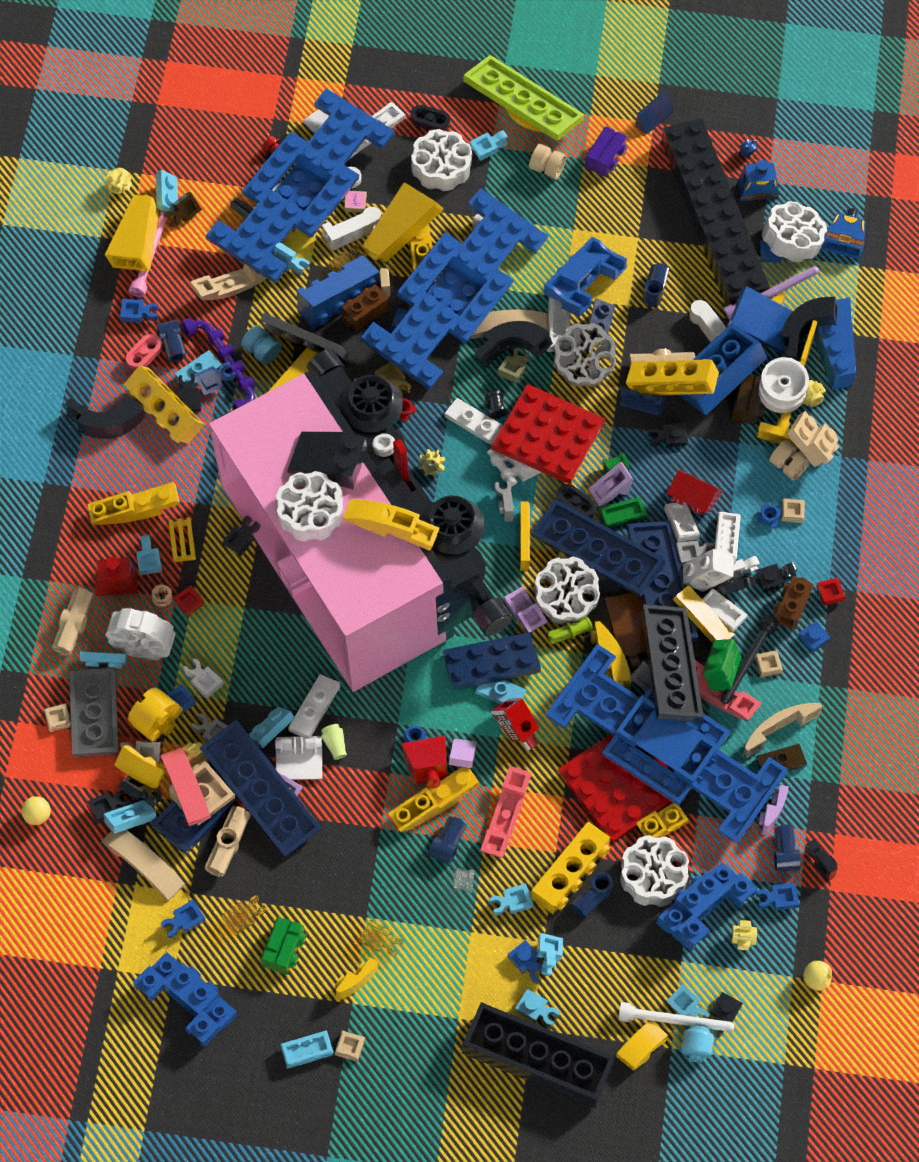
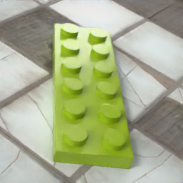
(523, 97)

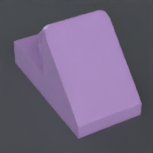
(611, 484)

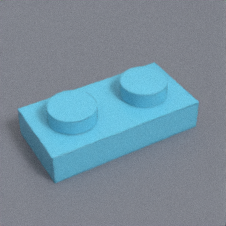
(166, 191)
(113, 660)
(271, 726)
(129, 816)

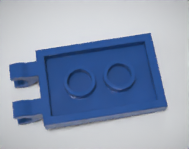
(761, 318)

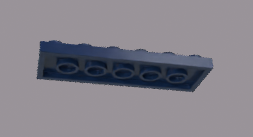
(598, 547)
(669, 581)
(260, 788)

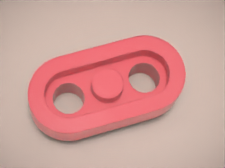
(142, 353)

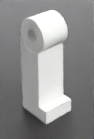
(351, 229)
(706, 319)

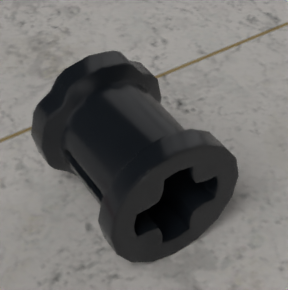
(496, 404)

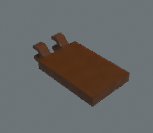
(627, 626)

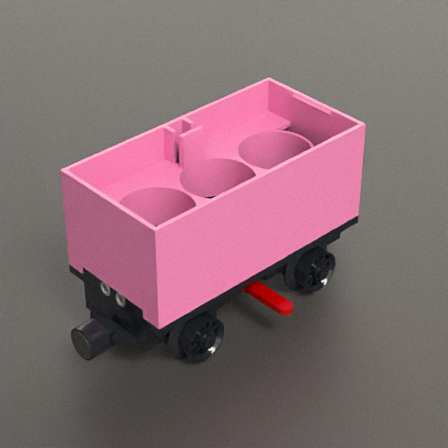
(361, 592)

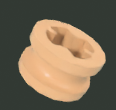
(162, 589)

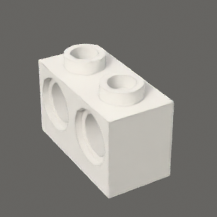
(708, 570)

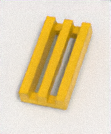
(180, 523)

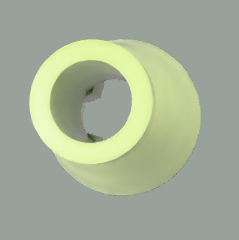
(334, 740)

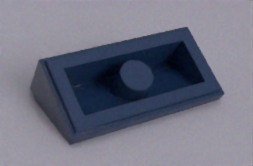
(654, 113)

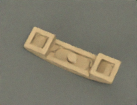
(227, 284)
(498, 317)
(802, 713)
(146, 862)

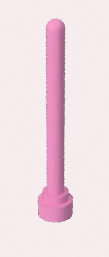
(138, 286)

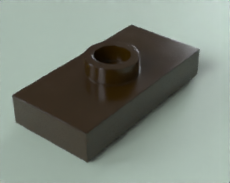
(789, 757)

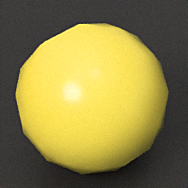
(36, 810)
(817, 975)

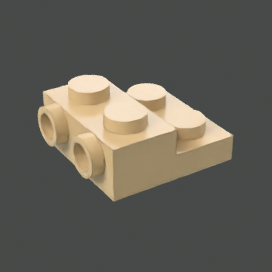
(813, 441)
(213, 789)

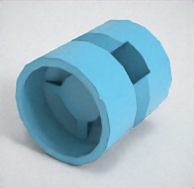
(261, 344)

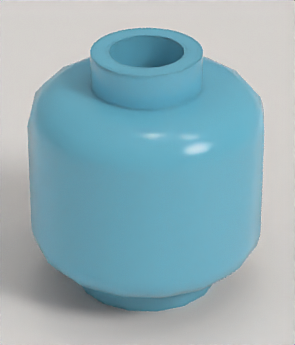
(697, 1043)

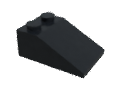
(331, 453)

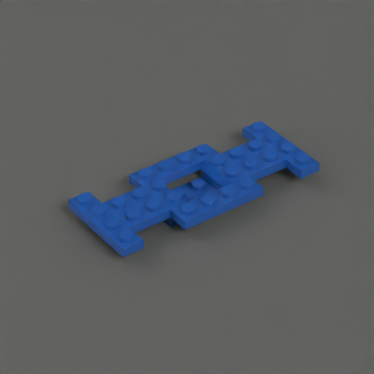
(309, 189)
(462, 292)
(681, 745)

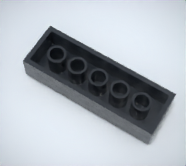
(538, 1055)

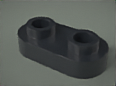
(430, 118)
(578, 499)

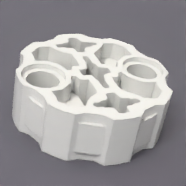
(439, 161)
(794, 231)
(298, 502)
(546, 595)
(140, 634)
(633, 863)

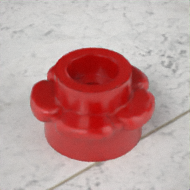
(270, 145)

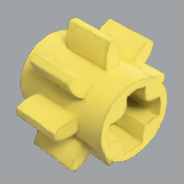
(118, 180)
(814, 394)
(428, 458)
(194, 754)
(744, 935)

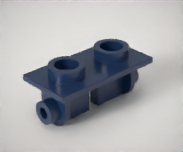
(601, 315)
(645, 403)

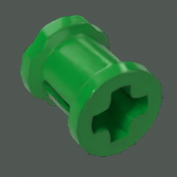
(609, 464)

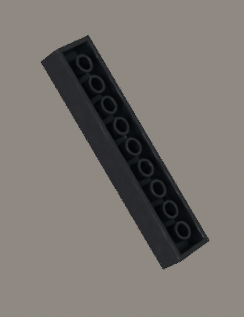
(713, 210)

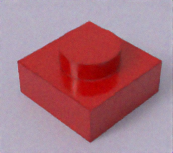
(830, 591)
(188, 601)

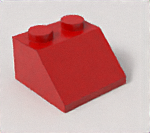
(694, 492)

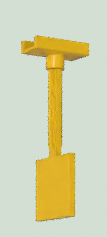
(778, 433)

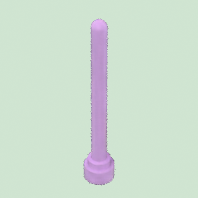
(780, 287)

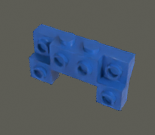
(580, 272)
(700, 899)
(189, 991)

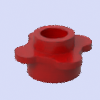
(409, 409)

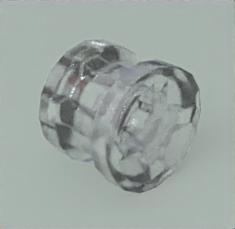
(464, 880)

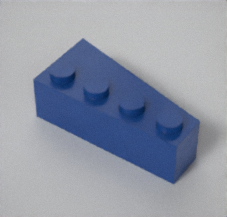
(328, 296)
(836, 347)

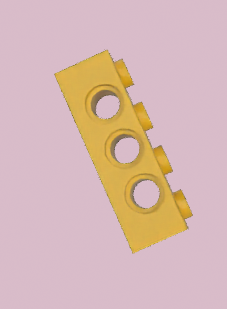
(673, 377)
(188, 423)
(588, 838)

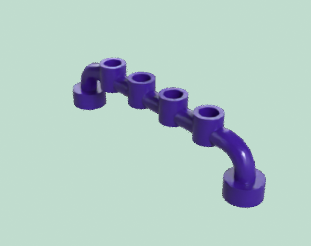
(226, 354)

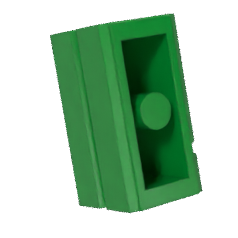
(722, 664)
(283, 945)

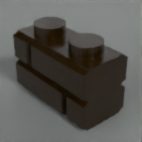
(748, 403)

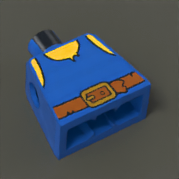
(758, 182)
(846, 235)

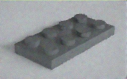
(299, 335)
(94, 712)

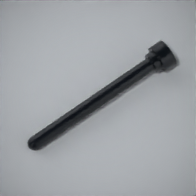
(766, 626)

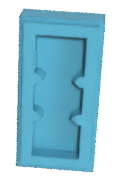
(198, 365)
(500, 691)
(306, 1049)

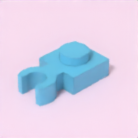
(514, 898)
(685, 1002)
(534, 1007)

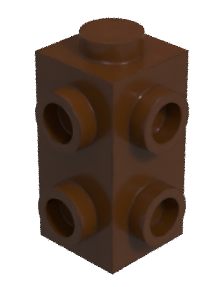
(364, 308)
(794, 602)

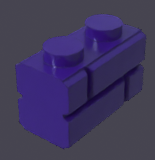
(606, 151)

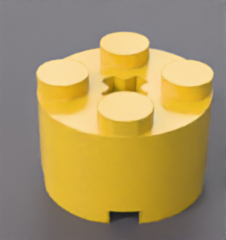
(154, 714)

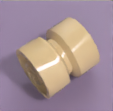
(547, 161)
(787, 453)

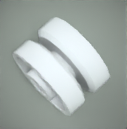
(783, 385)

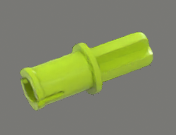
(570, 631)

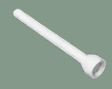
(629, 1012)

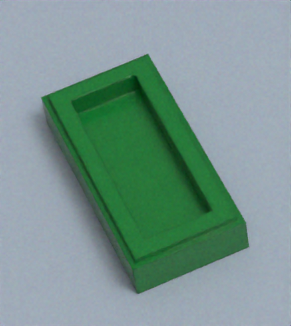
(623, 513)

